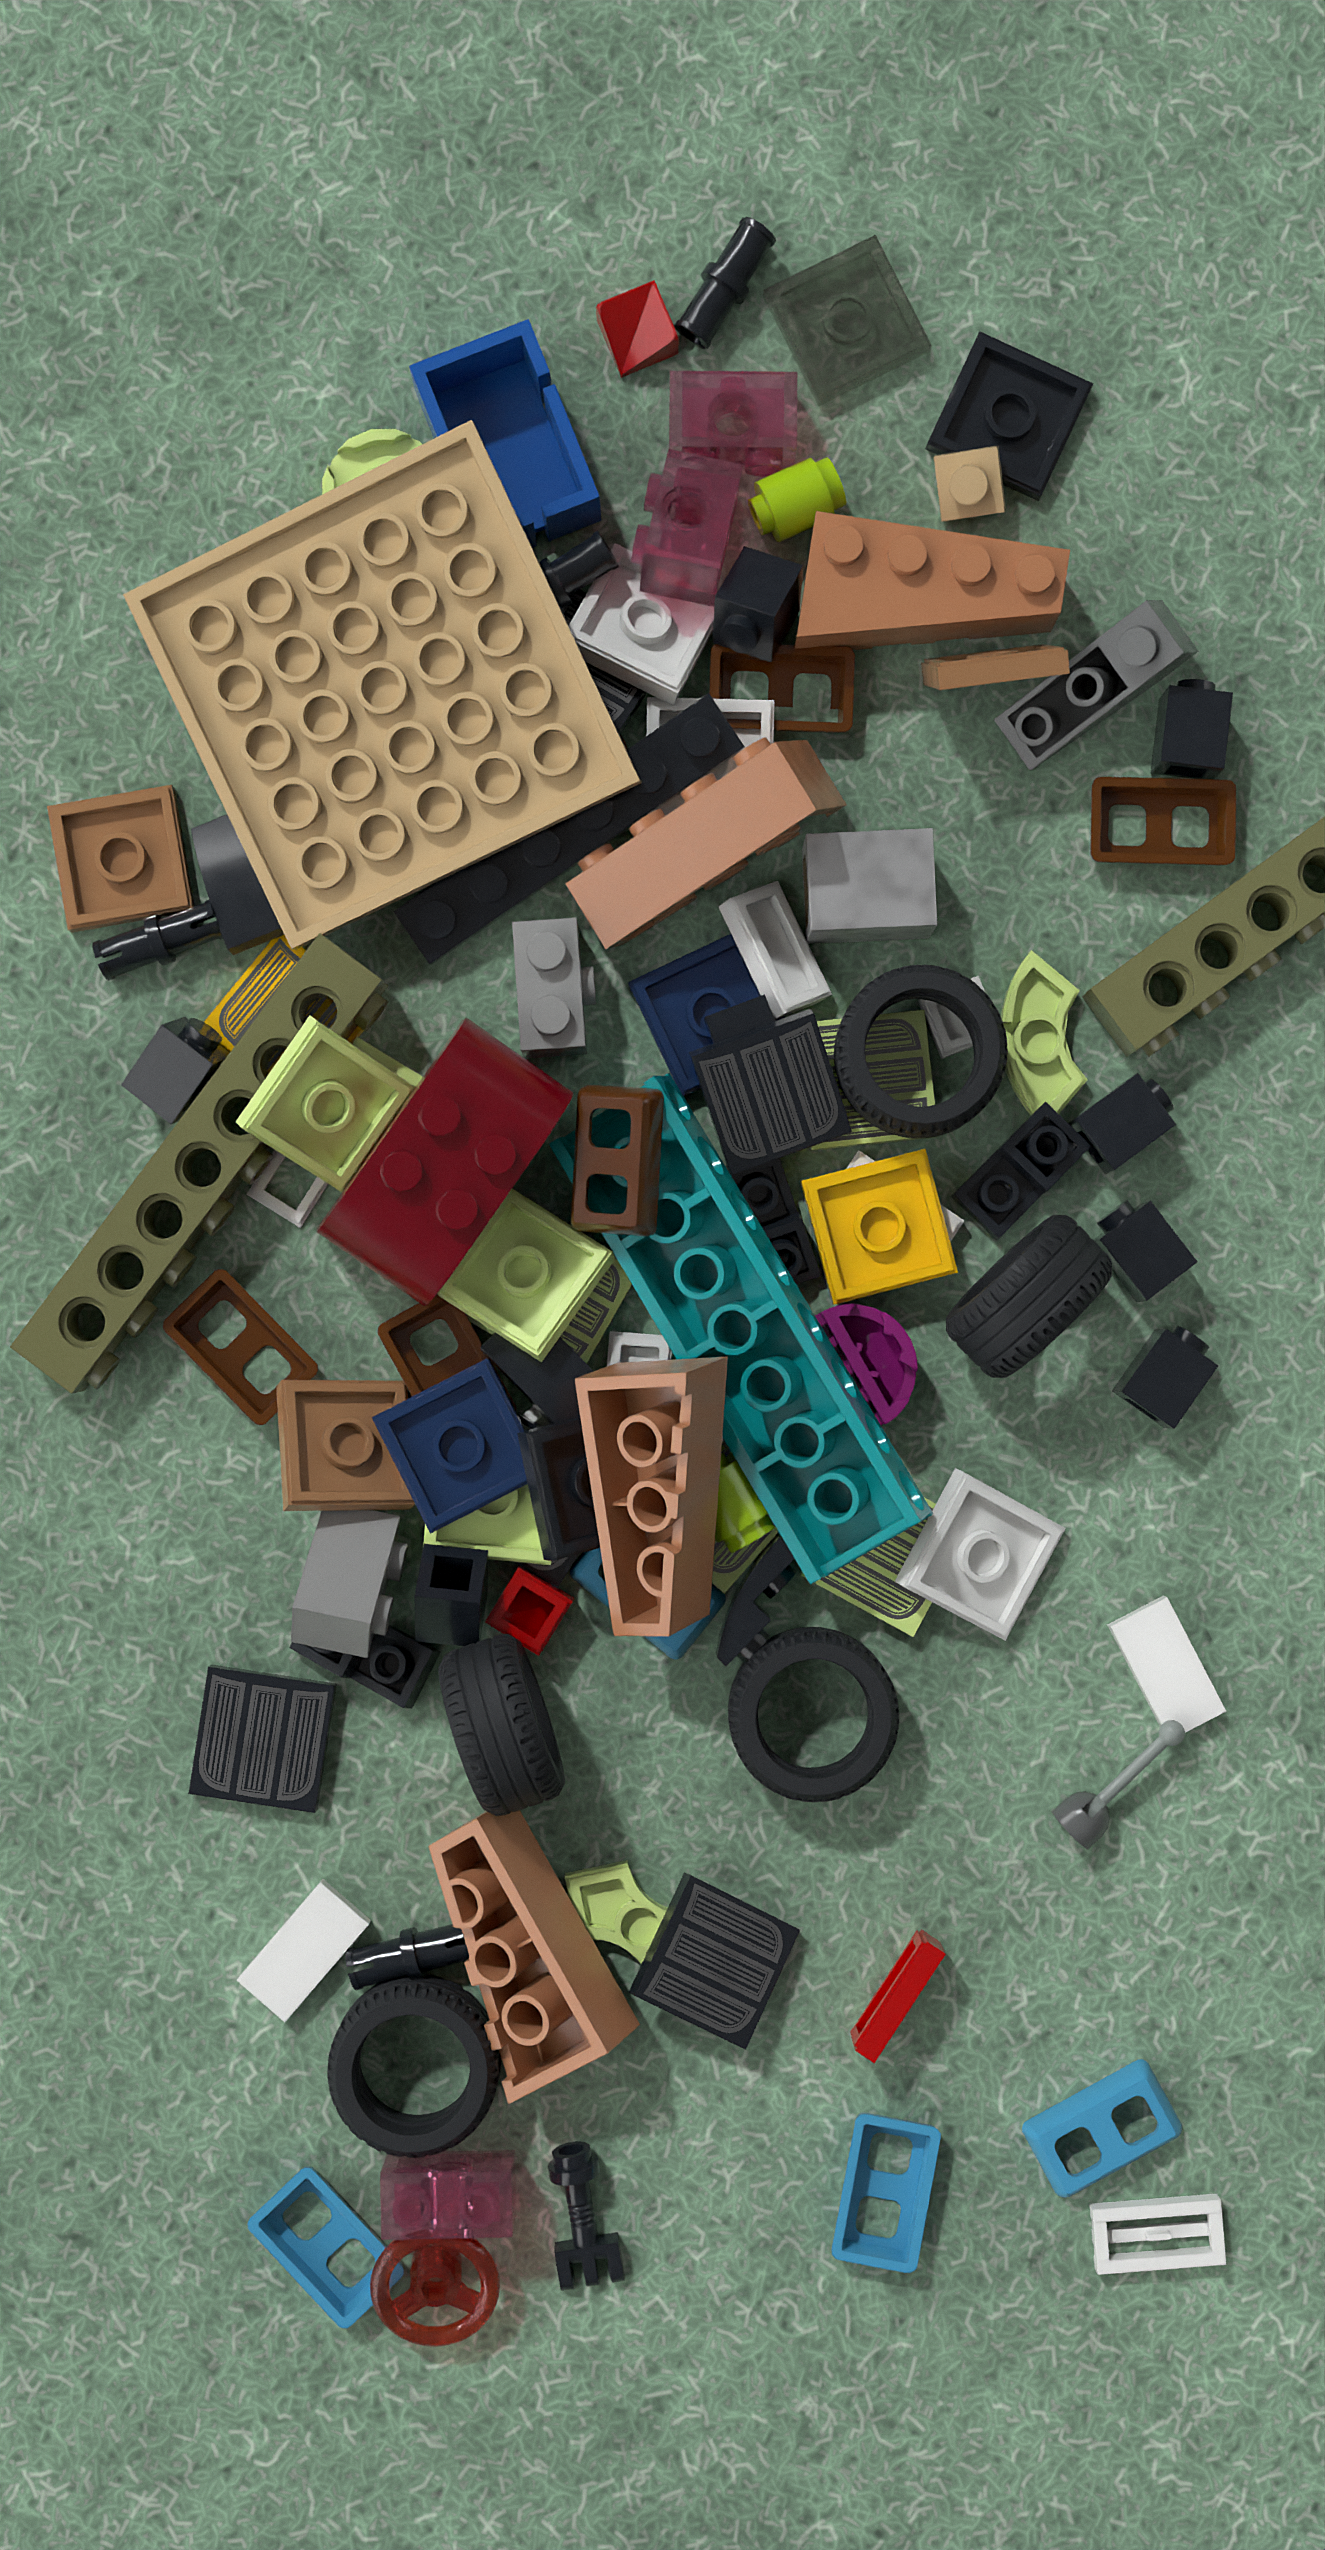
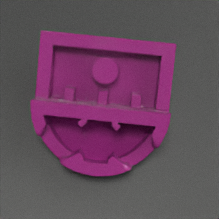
(875, 1355)

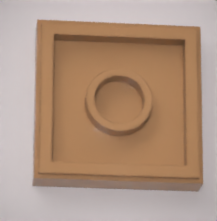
(995, 666)
(120, 858)
(333, 1448)

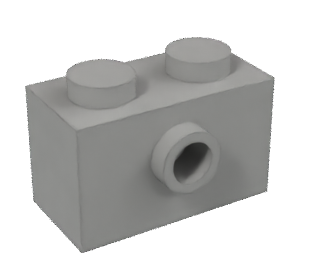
(551, 988)
(346, 1581)

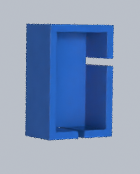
(502, 389)

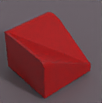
(637, 328)
(529, 1610)

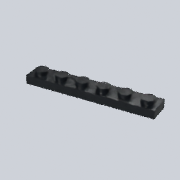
(480, 894)

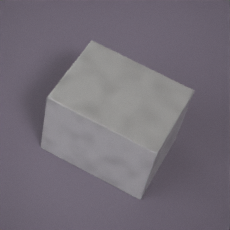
(869, 885)

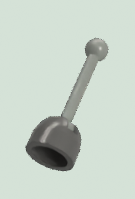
(1086, 1814)

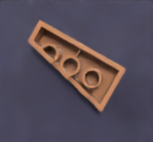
(923, 585)
(703, 838)
(655, 1486)
(528, 1954)

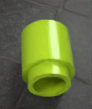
(790, 497)
(739, 1510)

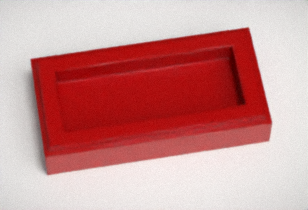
(896, 1995)

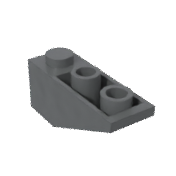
(1100, 682)

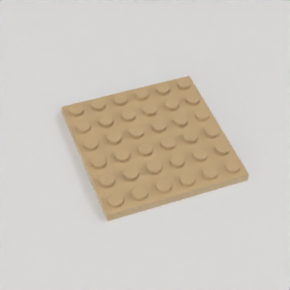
(382, 686)

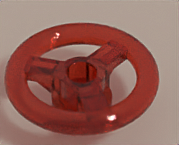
(441, 2260)

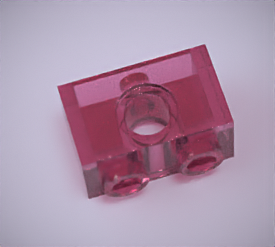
(759, 398)
(687, 559)
(449, 2195)

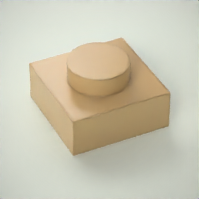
(969, 483)

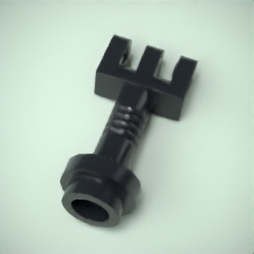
(573, 2168)

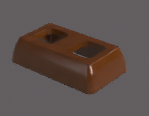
(789, 662)
(1159, 799)
(636, 1163)
(227, 1364)
(418, 1377)

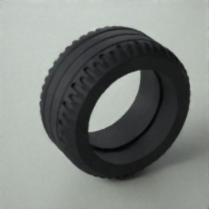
(968, 1004)
(1029, 1296)
(501, 1725)
(827, 1781)
(396, 2131)

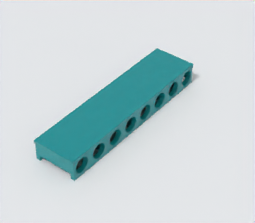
(788, 1396)

